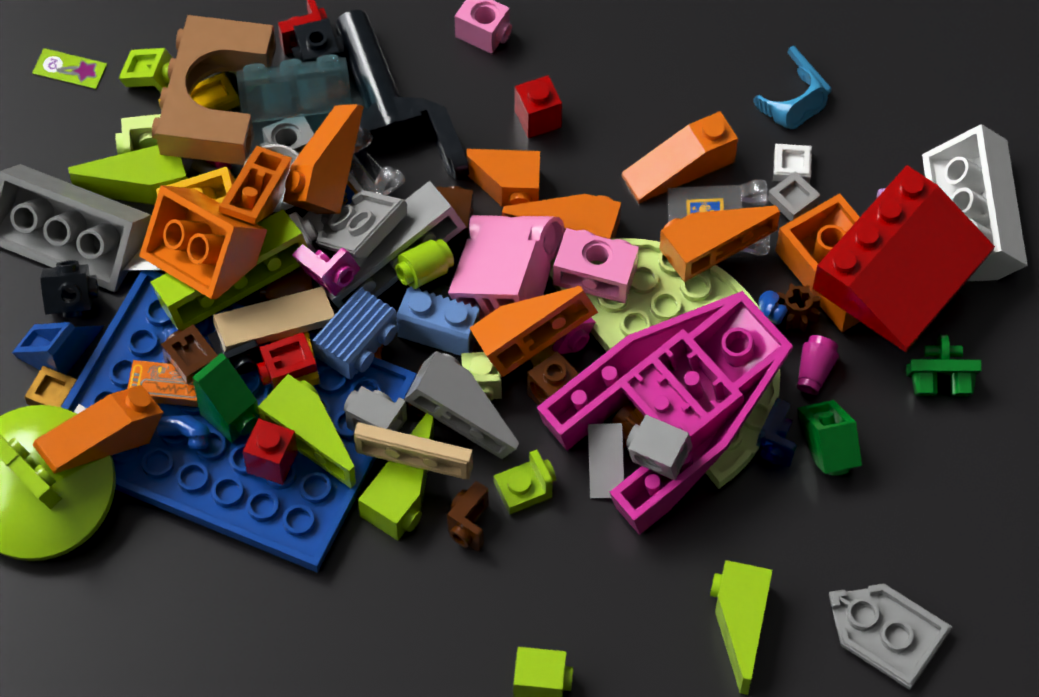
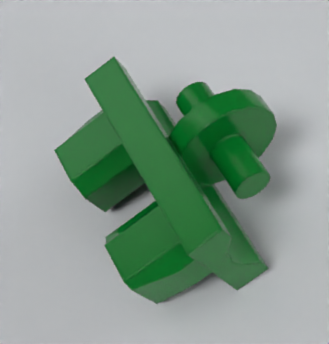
(925, 371)

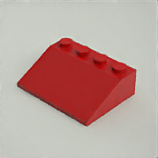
(903, 259)

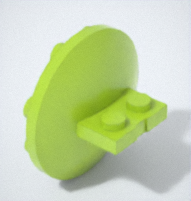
(41, 510)

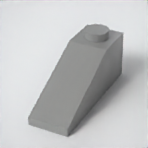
(459, 402)

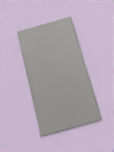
(605, 458)

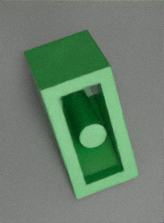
(225, 399)
(831, 437)

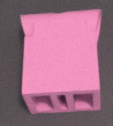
(506, 260)

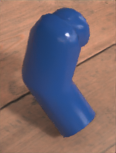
(771, 308)
(187, 426)

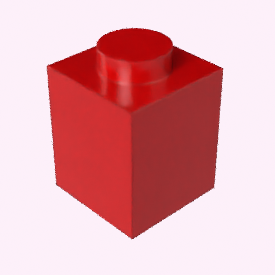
(538, 106)
(270, 451)

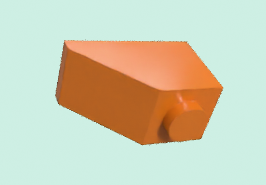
(506, 175)

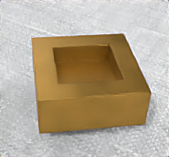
(49, 388)

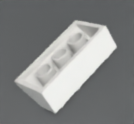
(980, 181)

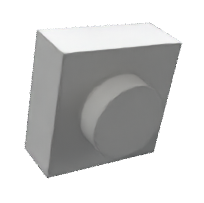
(793, 196)

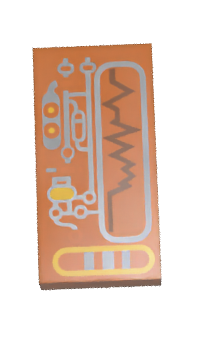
(162, 383)

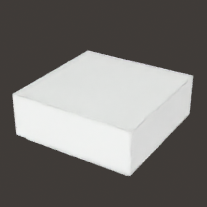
(791, 159)

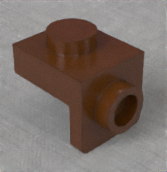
(465, 510)

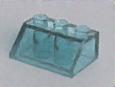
(293, 88)

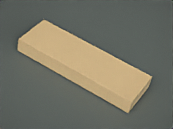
(274, 318)
(413, 451)

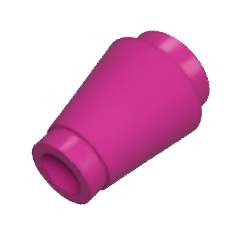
(816, 363)

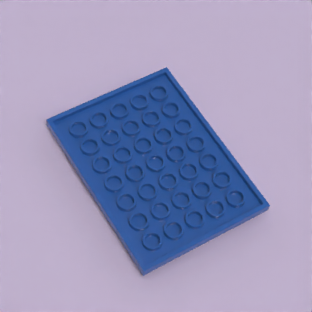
(212, 483)

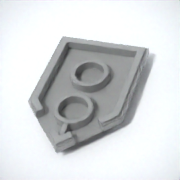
(361, 223)
(888, 631)

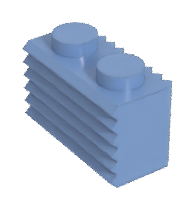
(437, 321)
(355, 334)

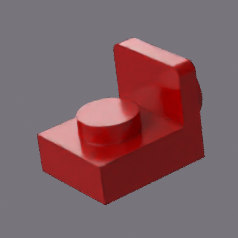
(286, 27)
(285, 357)

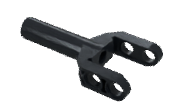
(386, 113)

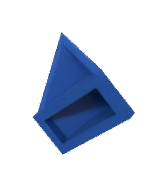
(55, 345)

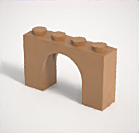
(205, 49)

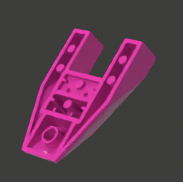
(688, 371)

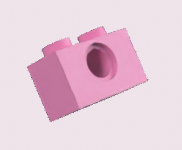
(607, 280)

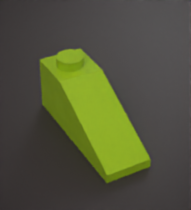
(129, 175)
(301, 409)
(397, 492)
(740, 614)

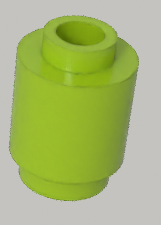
(424, 263)

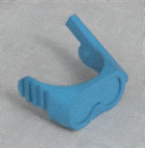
(796, 111)

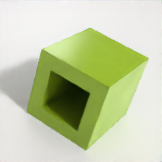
(541, 673)

